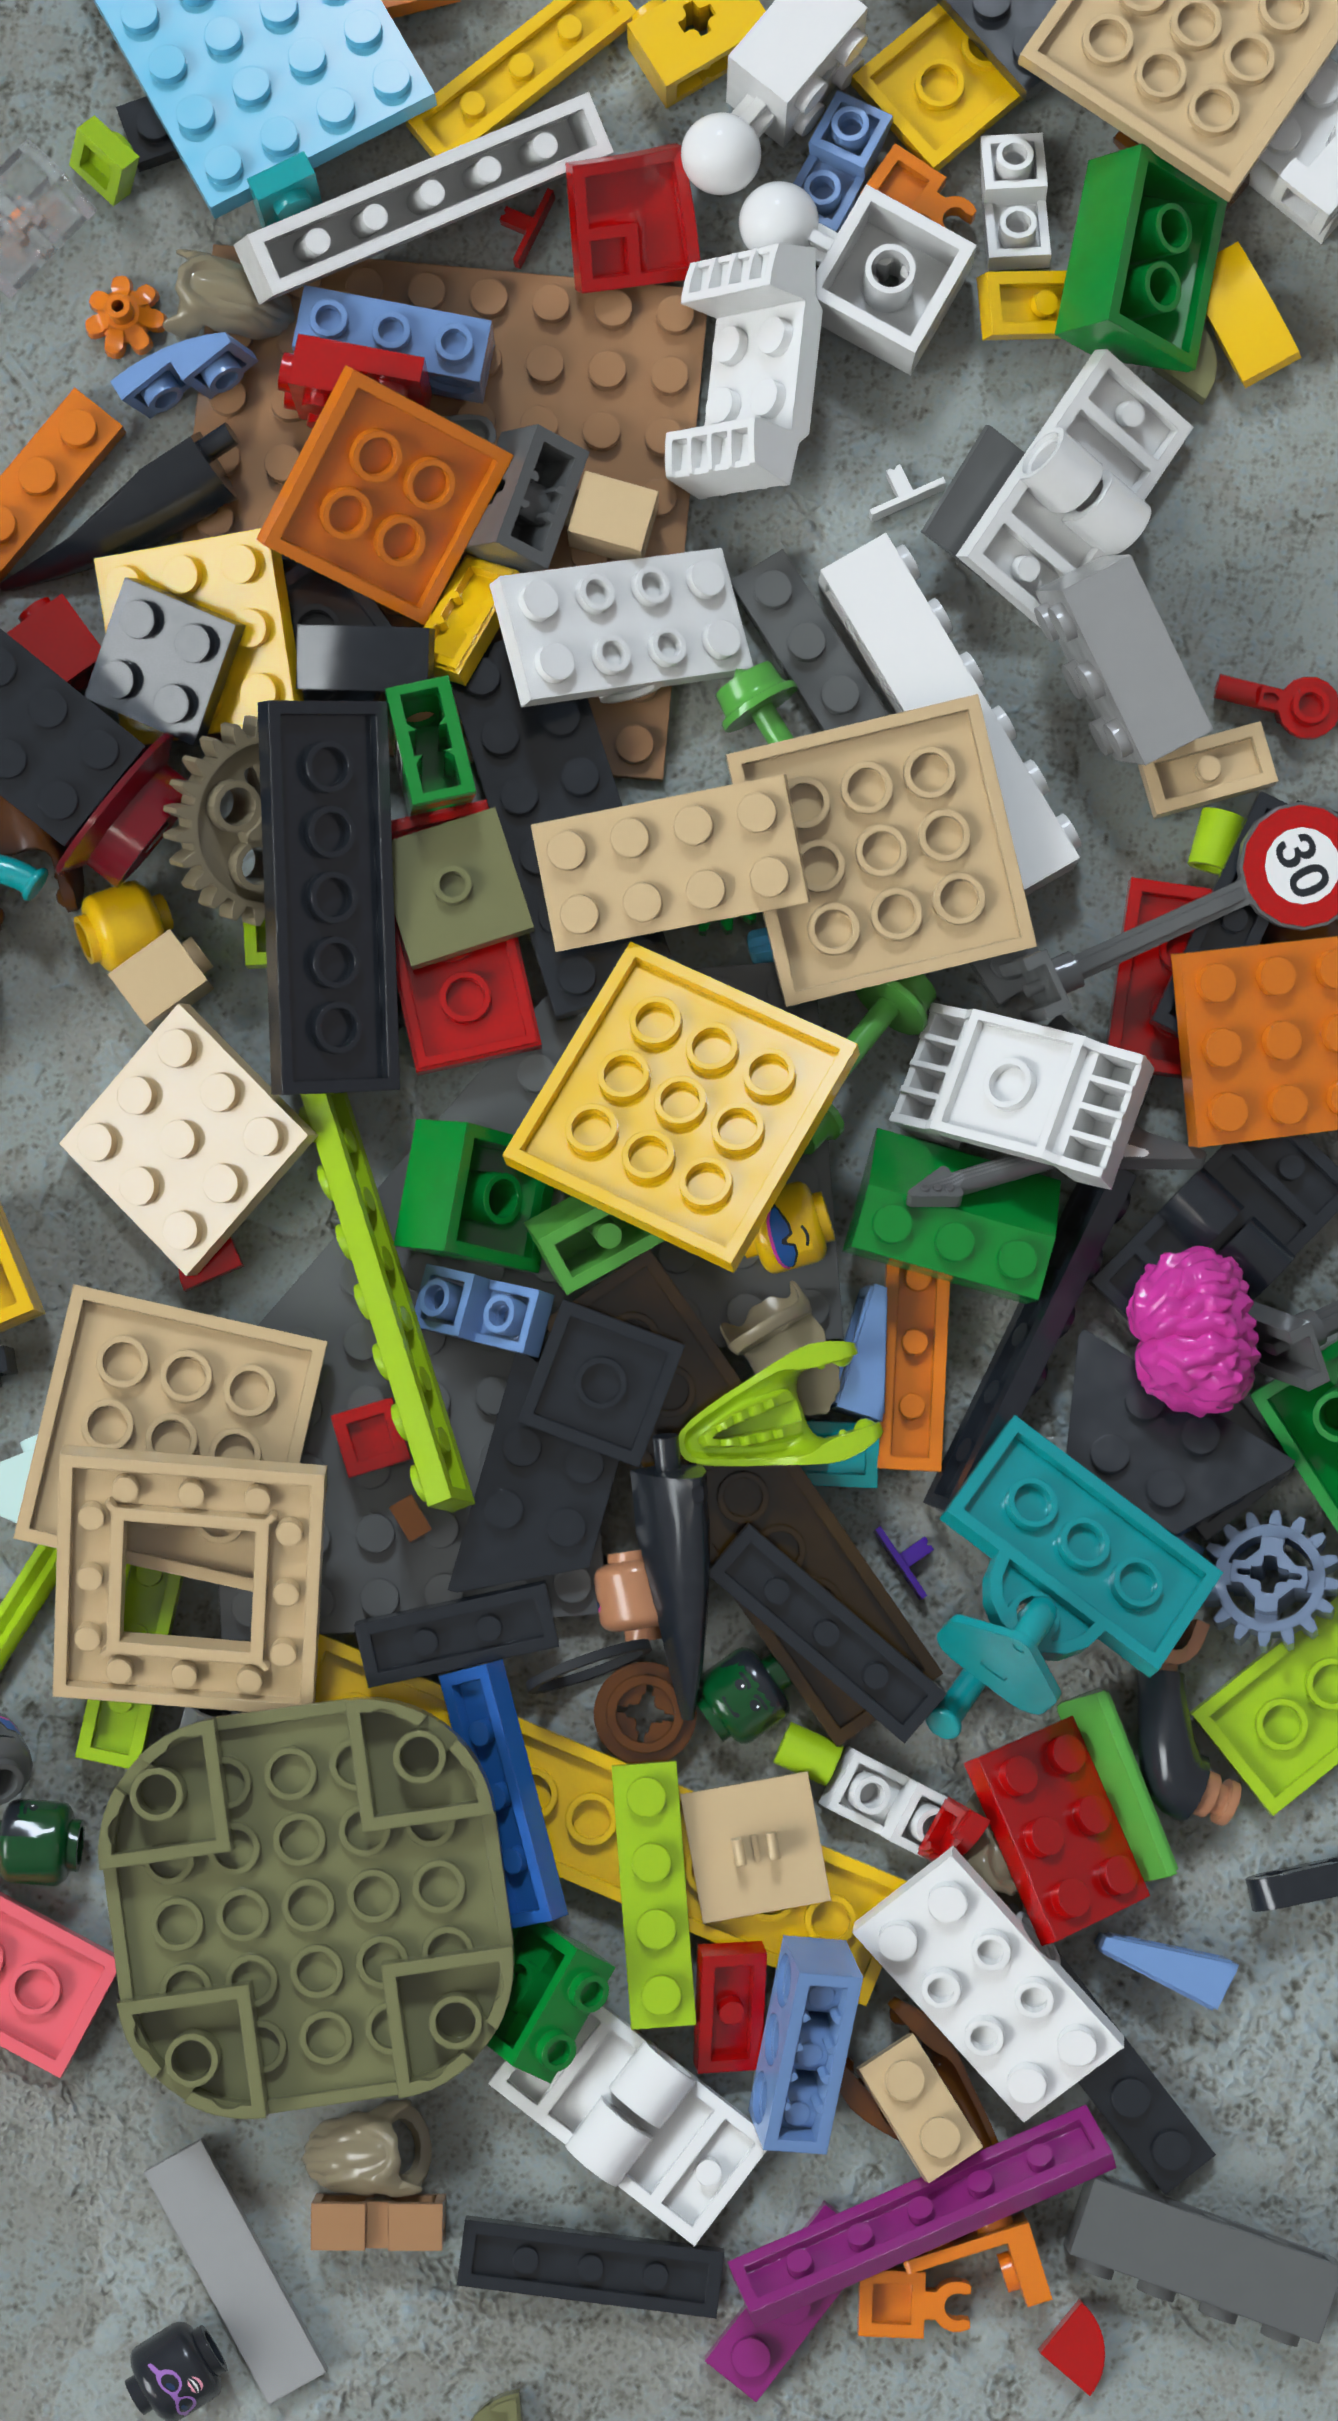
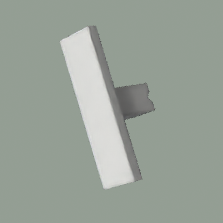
(904, 493)

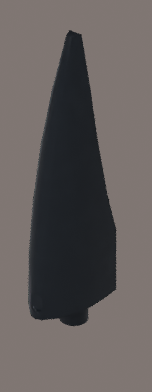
(153, 505)
(675, 1550)

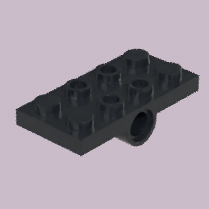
(1245, 1203)

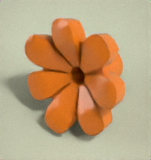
(125, 317)

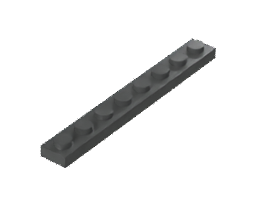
(829, 685)

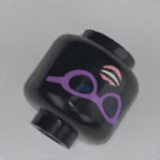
(175, 2371)

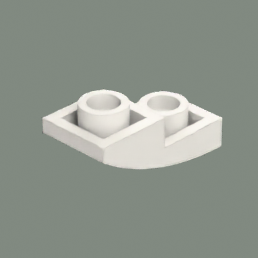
(1014, 201)
(882, 1799)

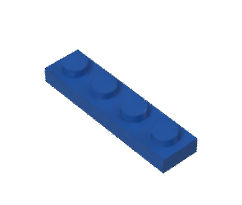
(487, 1720)

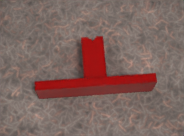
(527, 225)

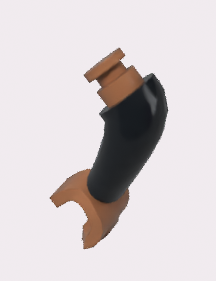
(1168, 1755)

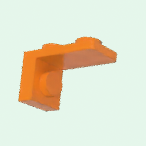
(1018, 2265)

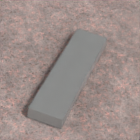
(236, 2271)

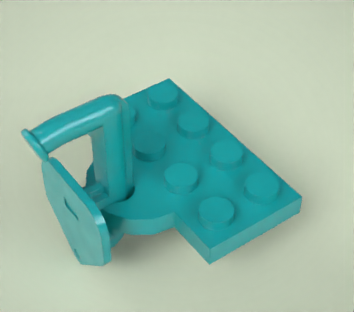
(1080, 1564)

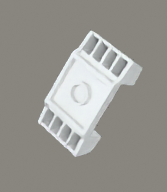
(758, 371)
(1023, 1092)

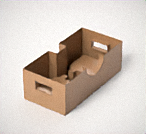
(378, 2221)

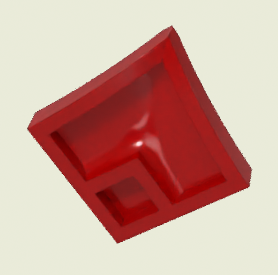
(631, 219)

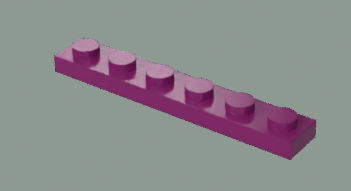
(921, 2215)

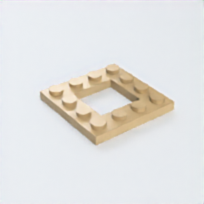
(103, 1662)

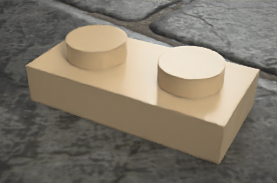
(1209, 770)
(919, 2107)

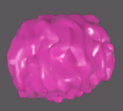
(1194, 1331)

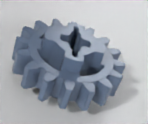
(1296, 1582)

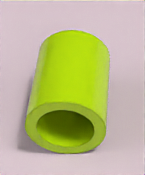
(1214, 839)
(808, 1751)

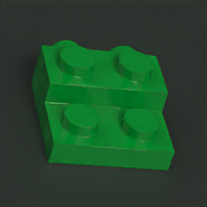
(549, 2000)

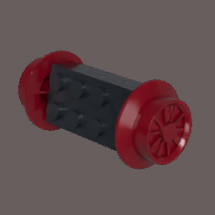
(80, 770)

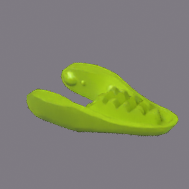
(765, 1420)

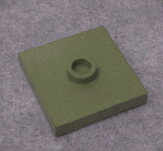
(457, 889)

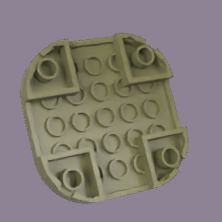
(307, 1907)

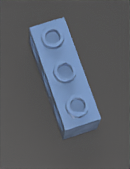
(454, 345)
(805, 2044)

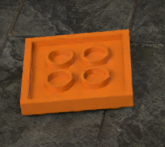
(384, 496)
(1258, 1040)

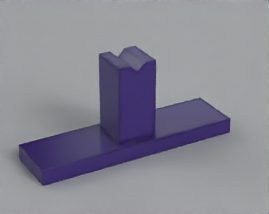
(906, 1558)

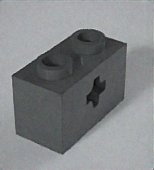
(530, 501)

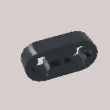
(1293, 1885)

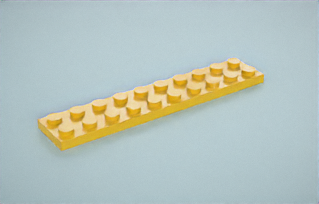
(581, 1825)

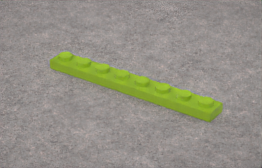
(387, 1303)

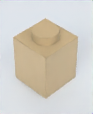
(611, 517)
(163, 977)

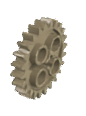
(218, 845)

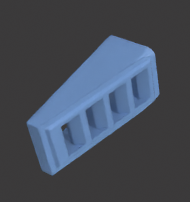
(864, 1378)
(1187, 1971)

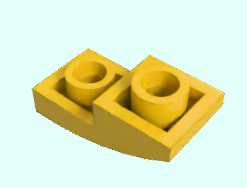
(1247, 319)

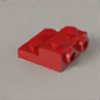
(318, 363)

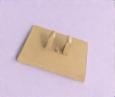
(755, 1847)

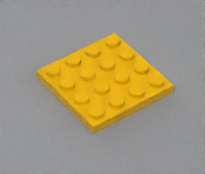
(681, 1106)

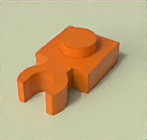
(918, 187)
(899, 2302)

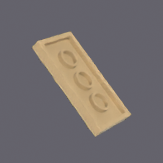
(671, 863)

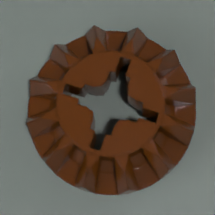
(619, 1730)

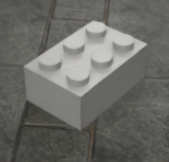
(1121, 660)

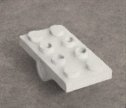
(1077, 484)
(620, 627)
(989, 1984)
(642, 2123)

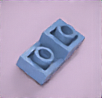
(842, 156)
(204, 362)
(483, 1310)

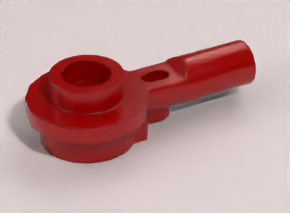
(1302, 708)

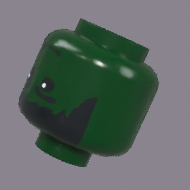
(744, 1695)
(40, 1842)

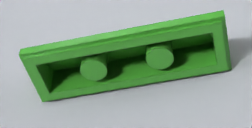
(1122, 1780)

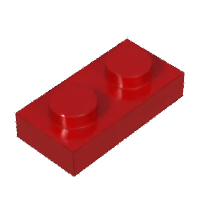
(729, 2006)

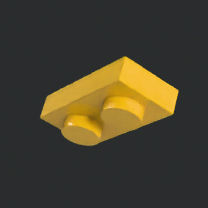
(1020, 304)

